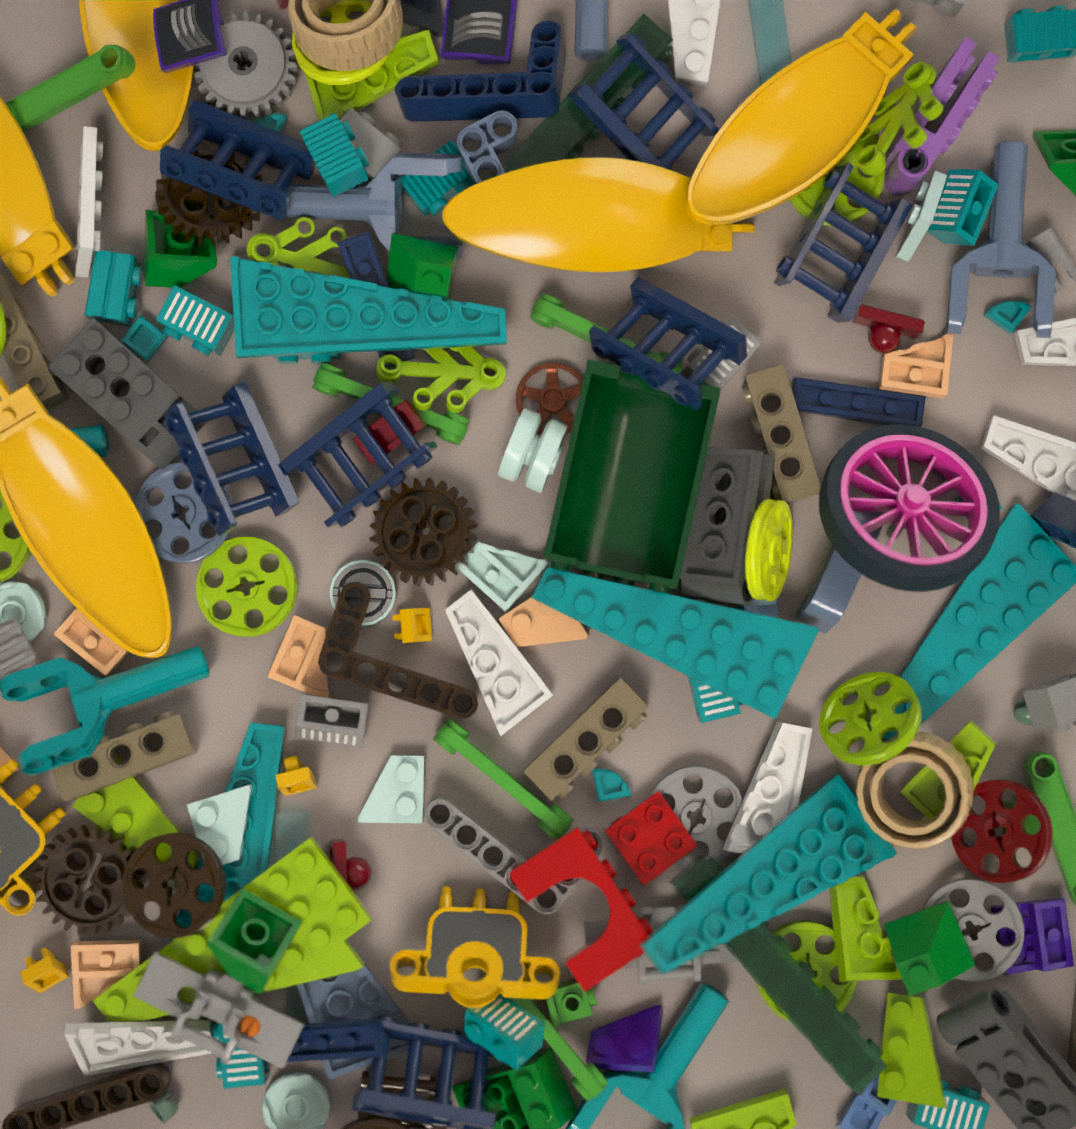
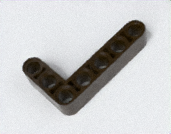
(384, 669)
(101, 1092)

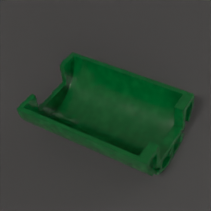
(629, 480)

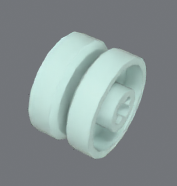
(533, 451)

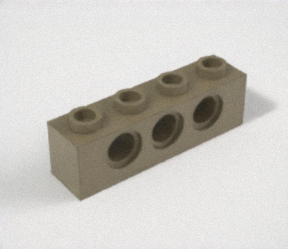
(26, 351)
(776, 382)
(177, 744)
(542, 769)

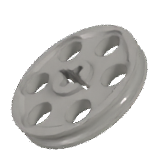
(712, 814)
(974, 911)

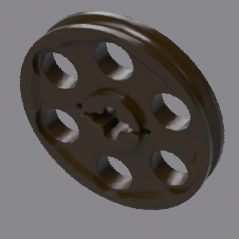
(186, 876)

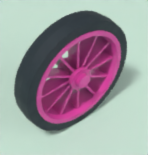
(909, 508)

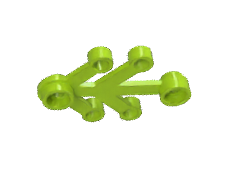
(918, 82)
(303, 258)
(447, 372)

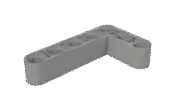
(510, 859)

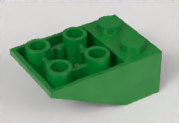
(525, 1097)

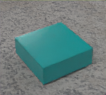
(144, 338)

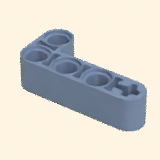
(490, 143)
(834, 586)

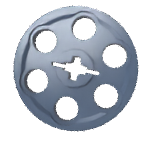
(167, 513)

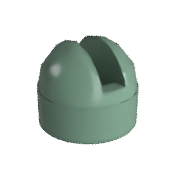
(1021, 712)
(163, 1108)

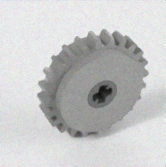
(262, 82)

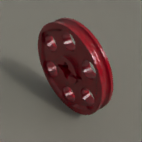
(1007, 845)

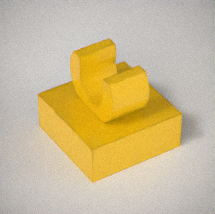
(414, 625)
(296, 778)
(44, 973)

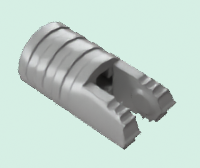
(1053, 251)

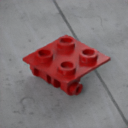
(650, 838)

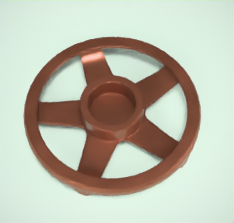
(552, 397)

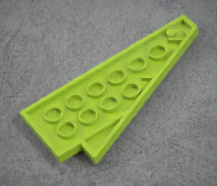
(299, 884)

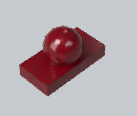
(887, 327)
(385, 434)
(354, 870)

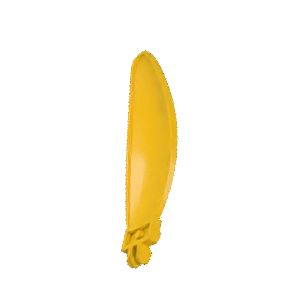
(149, 100)
(798, 123)
(586, 216)
(28, 228)
(82, 525)

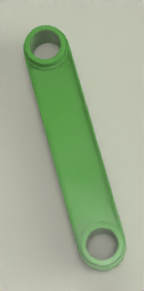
(72, 86)
(549, 313)
(332, 381)
(1054, 795)
(552, 819)
(586, 1079)

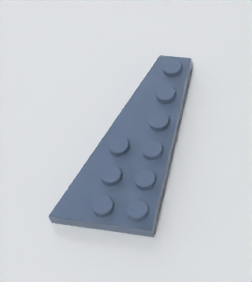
(346, 998)

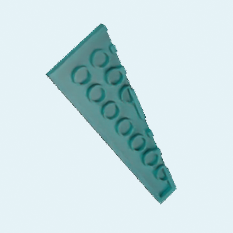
(313, 313)
(988, 611)
(719, 646)
(255, 765)
(793, 862)

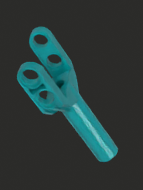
(94, 700)
(657, 1089)

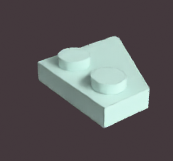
(922, 214)
(501, 572)
(398, 792)
(222, 822)

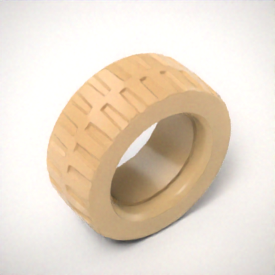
(346, 44)
(925, 833)

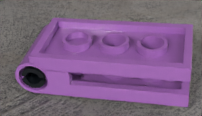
(908, 165)

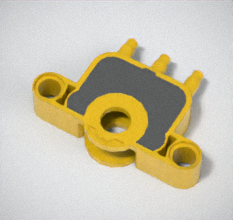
(20, 840)
(475, 939)

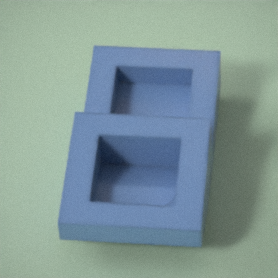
(866, 1109)

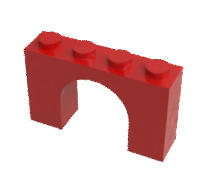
(575, 858)

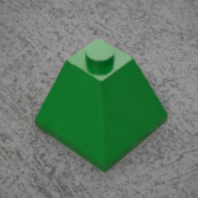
(1059, 153)
(171, 258)
(421, 266)
(253, 940)
(928, 947)

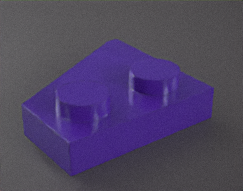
(628, 1042)

